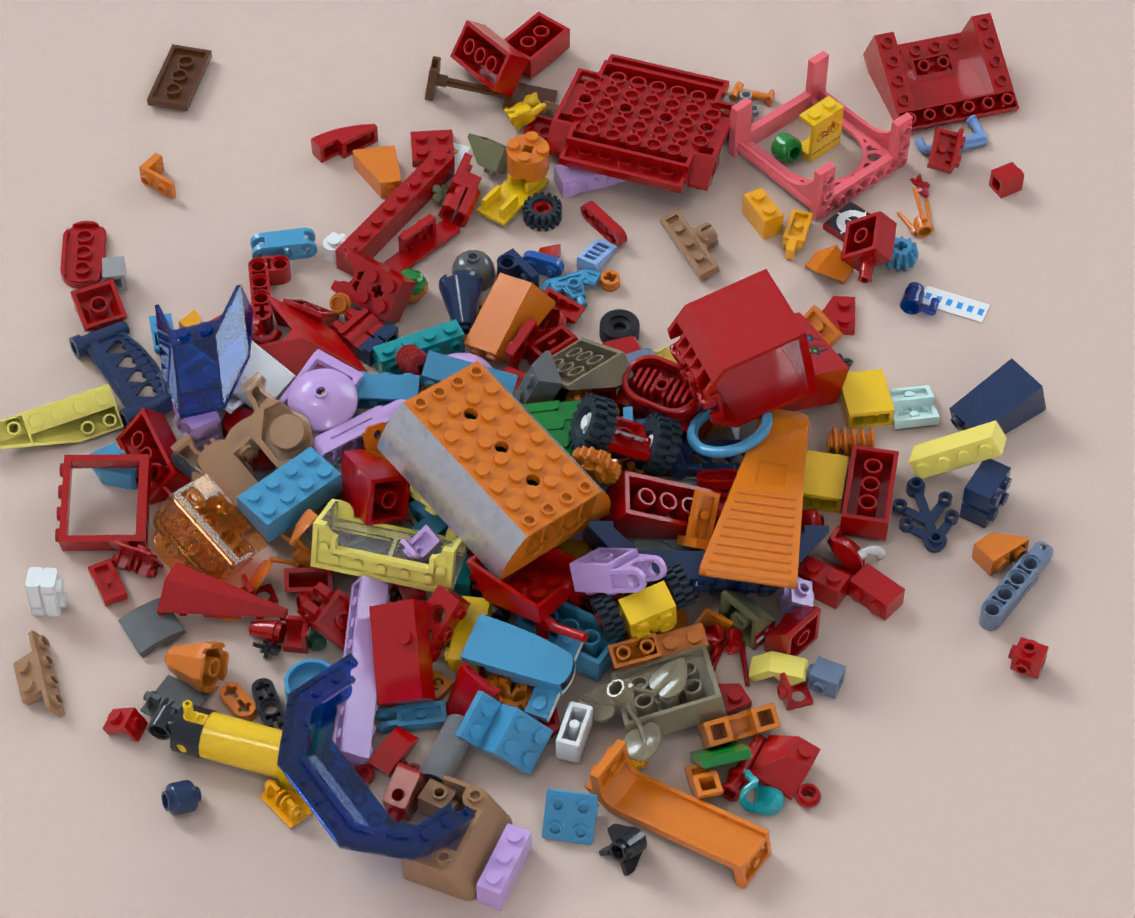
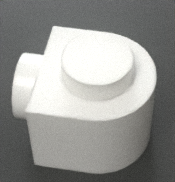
(331, 243)

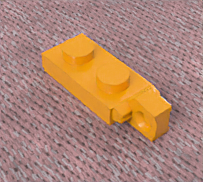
(796, 232)

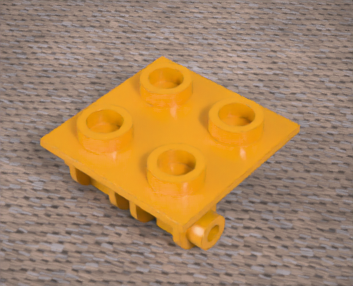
(285, 803)

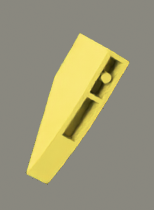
(63, 420)

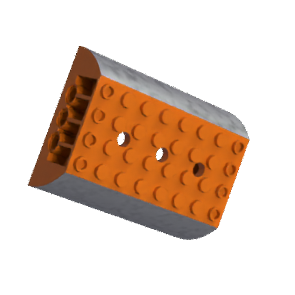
(485, 490)

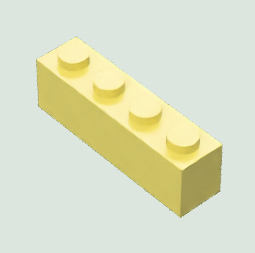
(957, 450)

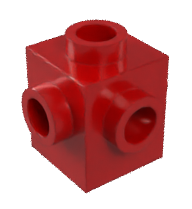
(1028, 657)

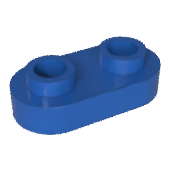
(544, 264)

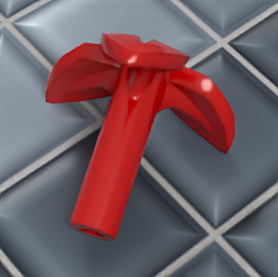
(714, 635)

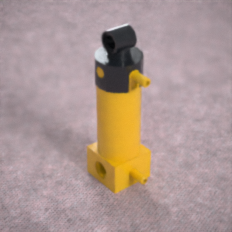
(220, 739)

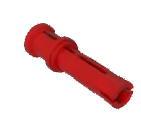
(736, 775)

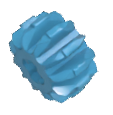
(904, 254)

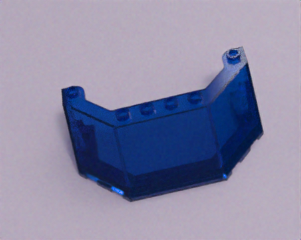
(334, 787)

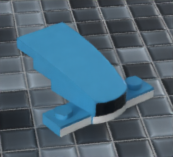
(526, 660)

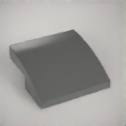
(150, 630)

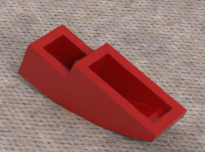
(343, 141)

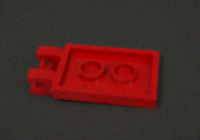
(329, 618)

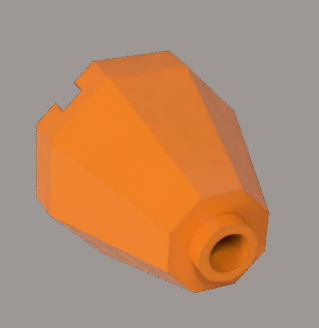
(199, 664)

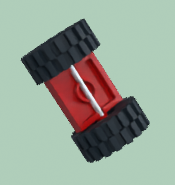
(649, 444)

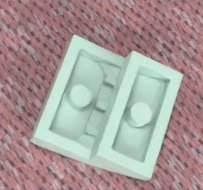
(913, 407)

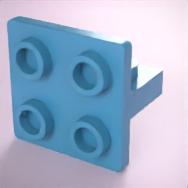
(570, 816)

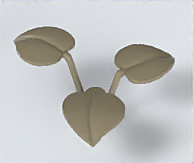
(604, 699)

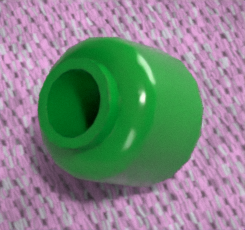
(786, 148)

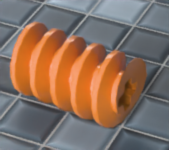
(845, 441)

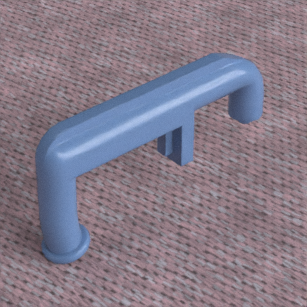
(972, 141)

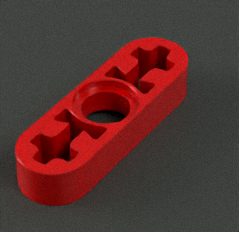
(603, 223)

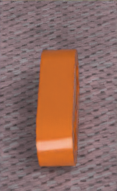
(242, 699)

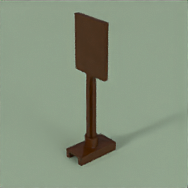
(436, 79)

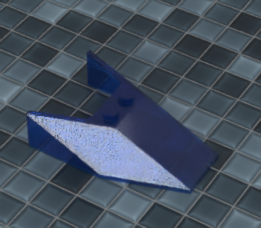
(207, 358)

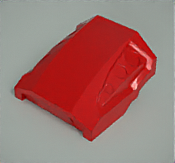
(465, 688)

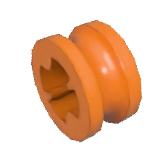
(610, 275)

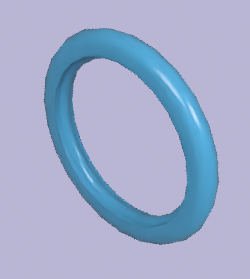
(730, 450)

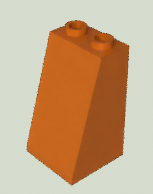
(503, 313)

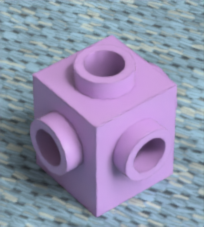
(794, 598)

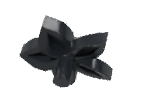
(268, 648)

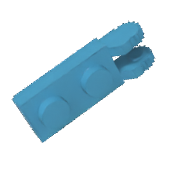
(412, 716)

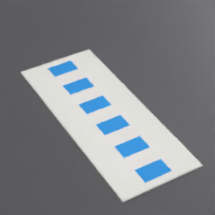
(957, 304)

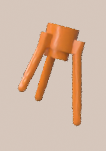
(922, 224)

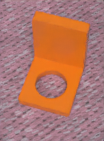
(710, 617)

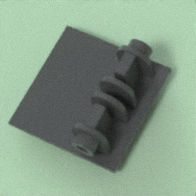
(172, 693)

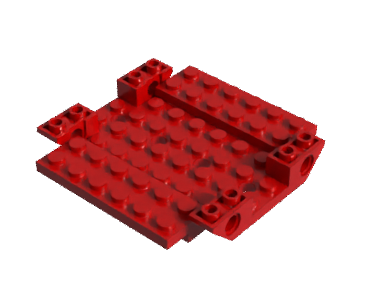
(637, 145)

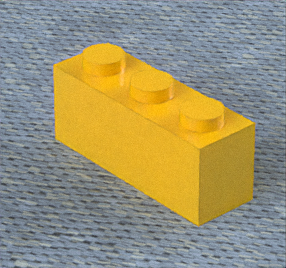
(463, 631)

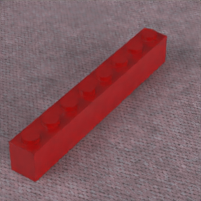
(398, 208)

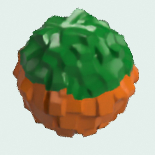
(421, 284)

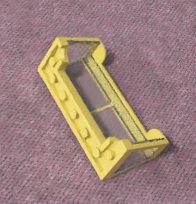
(353, 548)

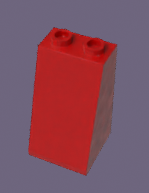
(373, 488)

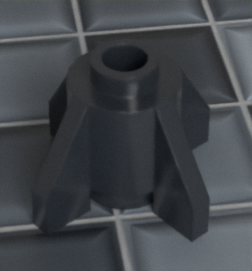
(626, 846)

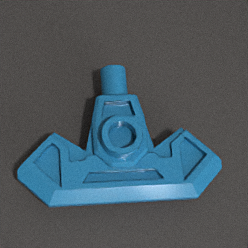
(573, 284)

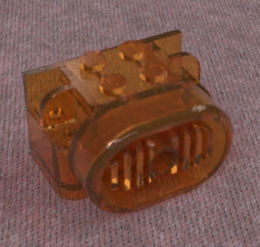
(205, 531)

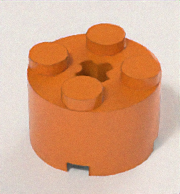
(528, 157)

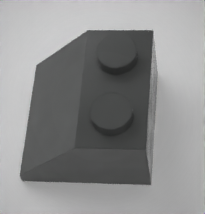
(540, 382)

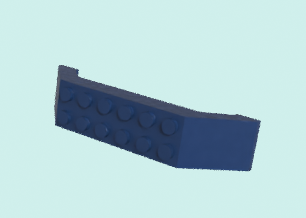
(605, 535)

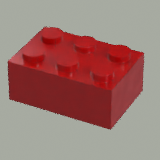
(540, 41)

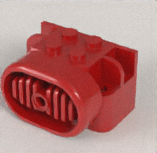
(659, 390)

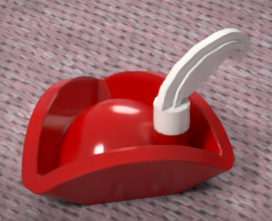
(849, 552)

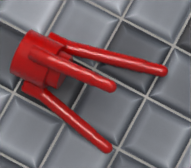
(732, 644)

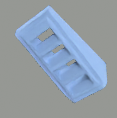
(585, 260)

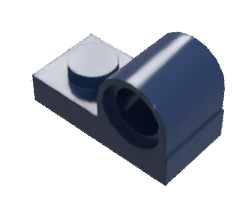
(514, 265)

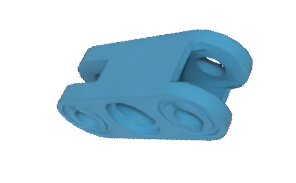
(285, 242)

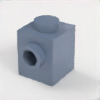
(825, 677)

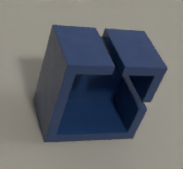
(985, 493)

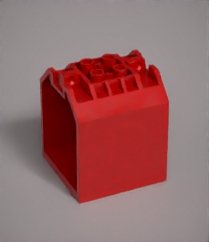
(743, 351)

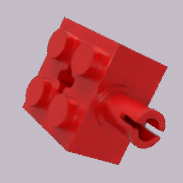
(868, 243)

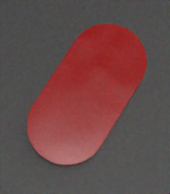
(82, 254)

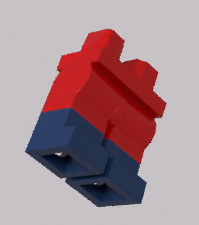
(363, 333)

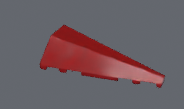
(194, 592)

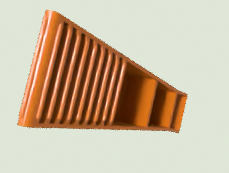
(763, 512)

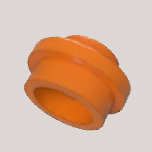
(340, 303)

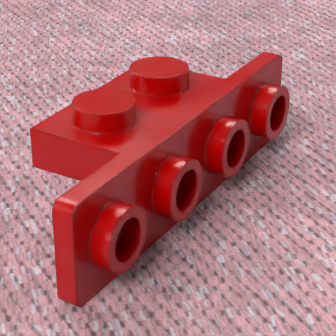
(421, 241)

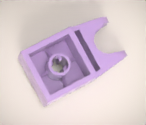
(615, 571)

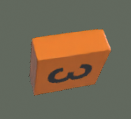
(442, 685)

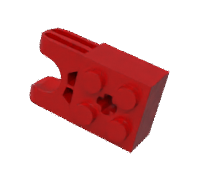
(376, 287)

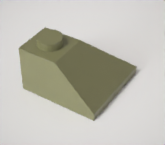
(489, 154)

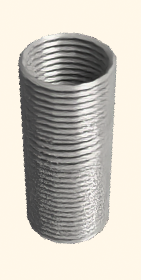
(446, 751)

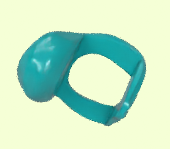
(767, 799)

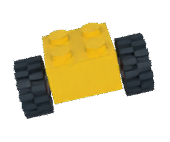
(646, 610)

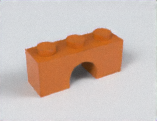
(739, 725)

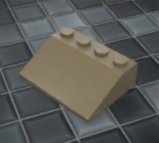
(590, 365)
(696, 704)

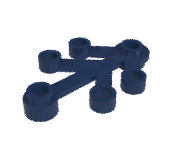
(933, 538)

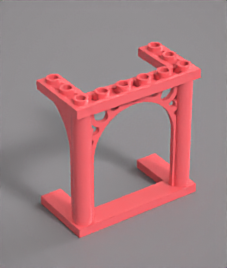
(821, 193)

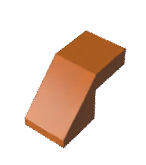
(702, 781)

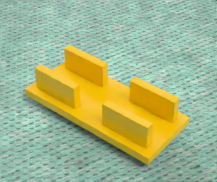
(508, 199)

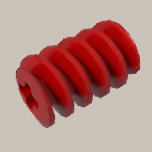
(411, 359)

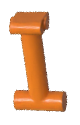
(768, 97)

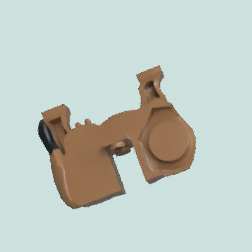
(272, 427)

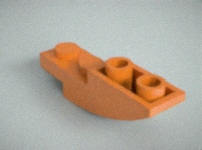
(654, 646)

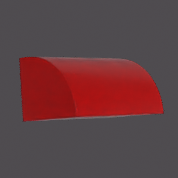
(306, 579)

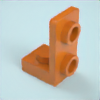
(152, 177)

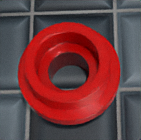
(808, 790)

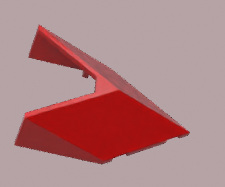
(304, 339)

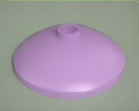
(328, 409)

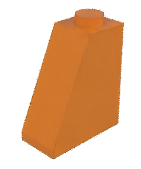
(378, 168)

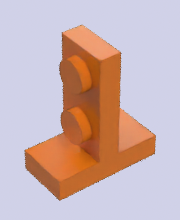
(701, 520)

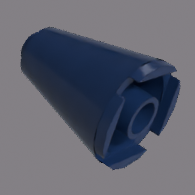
(461, 297)

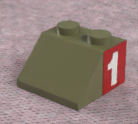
(746, 616)

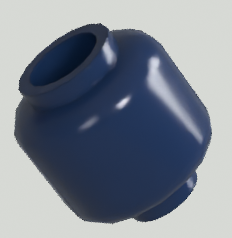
(181, 797)

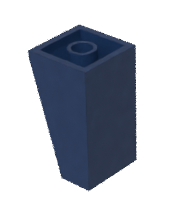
(1005, 396)

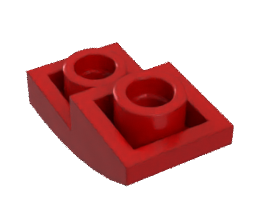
(393, 750)

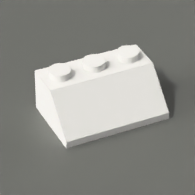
(275, 373)

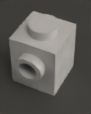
(115, 269)

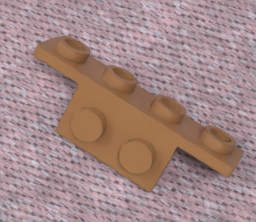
(37, 676)

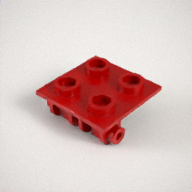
(135, 559)

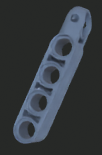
(1014, 586)

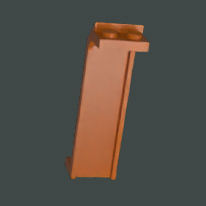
(678, 815)

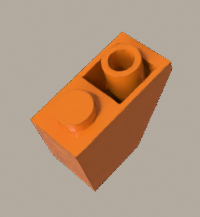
(998, 551)

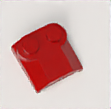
(98, 305)

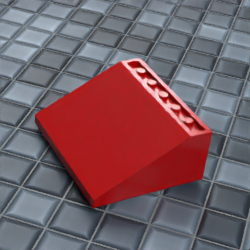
(943, 76)

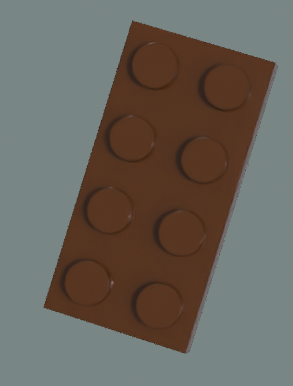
(179, 77)

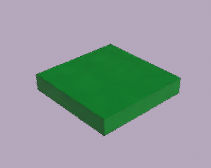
(720, 755)

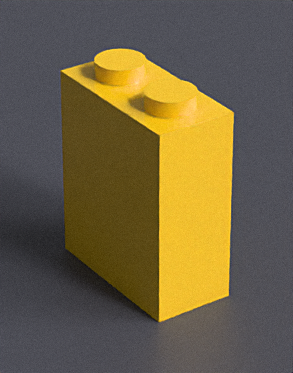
(866, 400)
(824, 481)

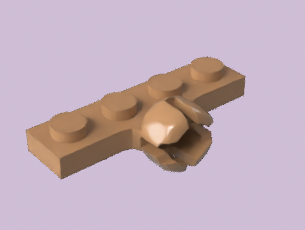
(693, 243)

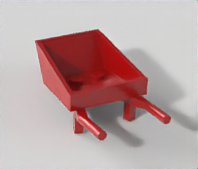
(534, 591)

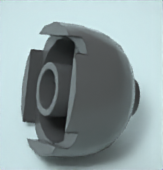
(476, 262)

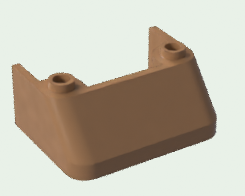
(460, 870)

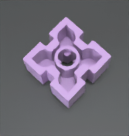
(200, 427)

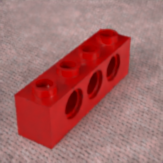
(455, 611)

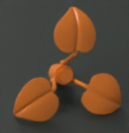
(300, 553)

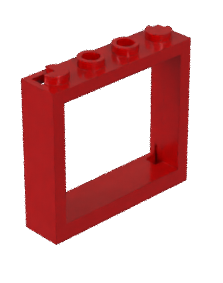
(99, 542)

